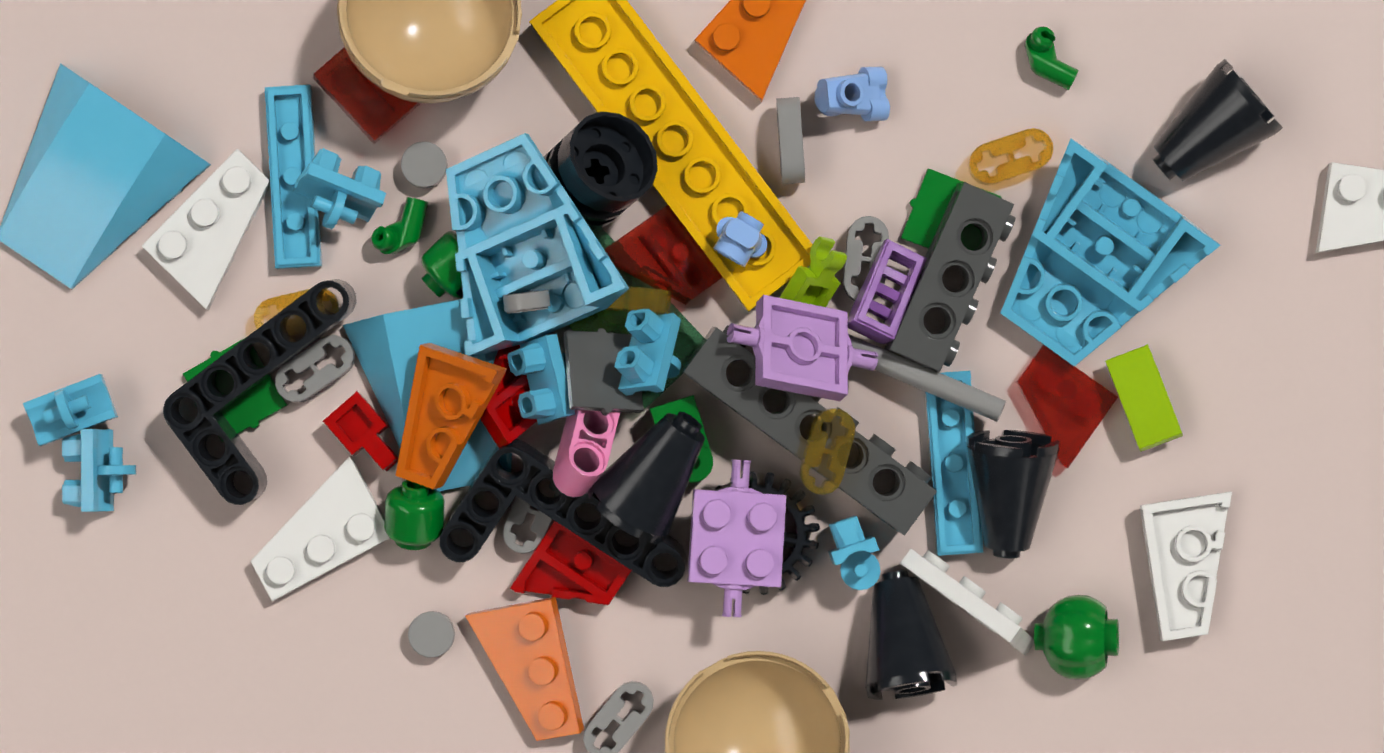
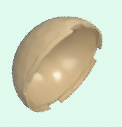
(429, 46)
(757, 707)

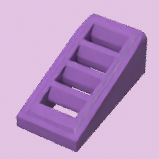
(893, 316)

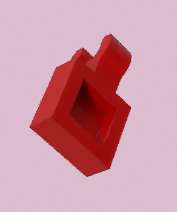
(359, 428)

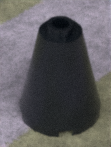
(1214, 125)
(650, 478)
(1010, 486)
(905, 641)

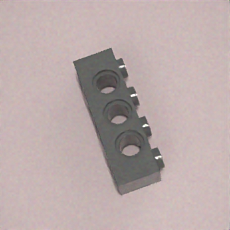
(994, 221)

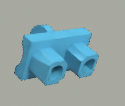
(338, 194)
(650, 353)
(546, 378)
(70, 409)
(100, 470)
(853, 551)

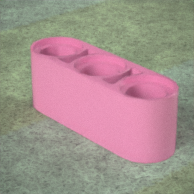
(585, 450)

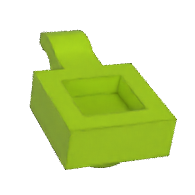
(818, 282)

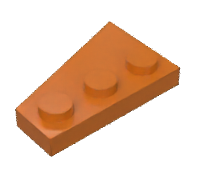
(751, 39)
(443, 412)
(533, 663)

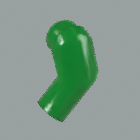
(1044, 61)
(403, 232)

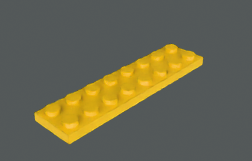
(698, 162)

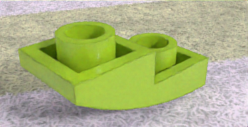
(1144, 398)

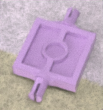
(802, 348)
(736, 538)

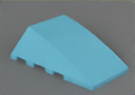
(90, 180)
(520, 237)
(1098, 256)
(389, 354)

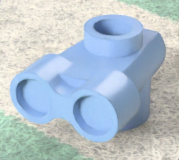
(855, 95)
(740, 238)

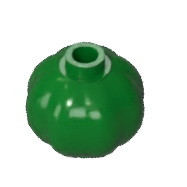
(1077, 637)

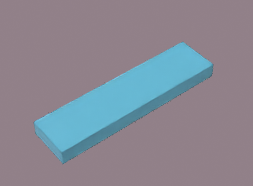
(290, 151)
(955, 501)

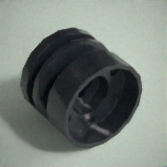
(604, 166)

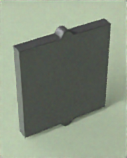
(592, 374)

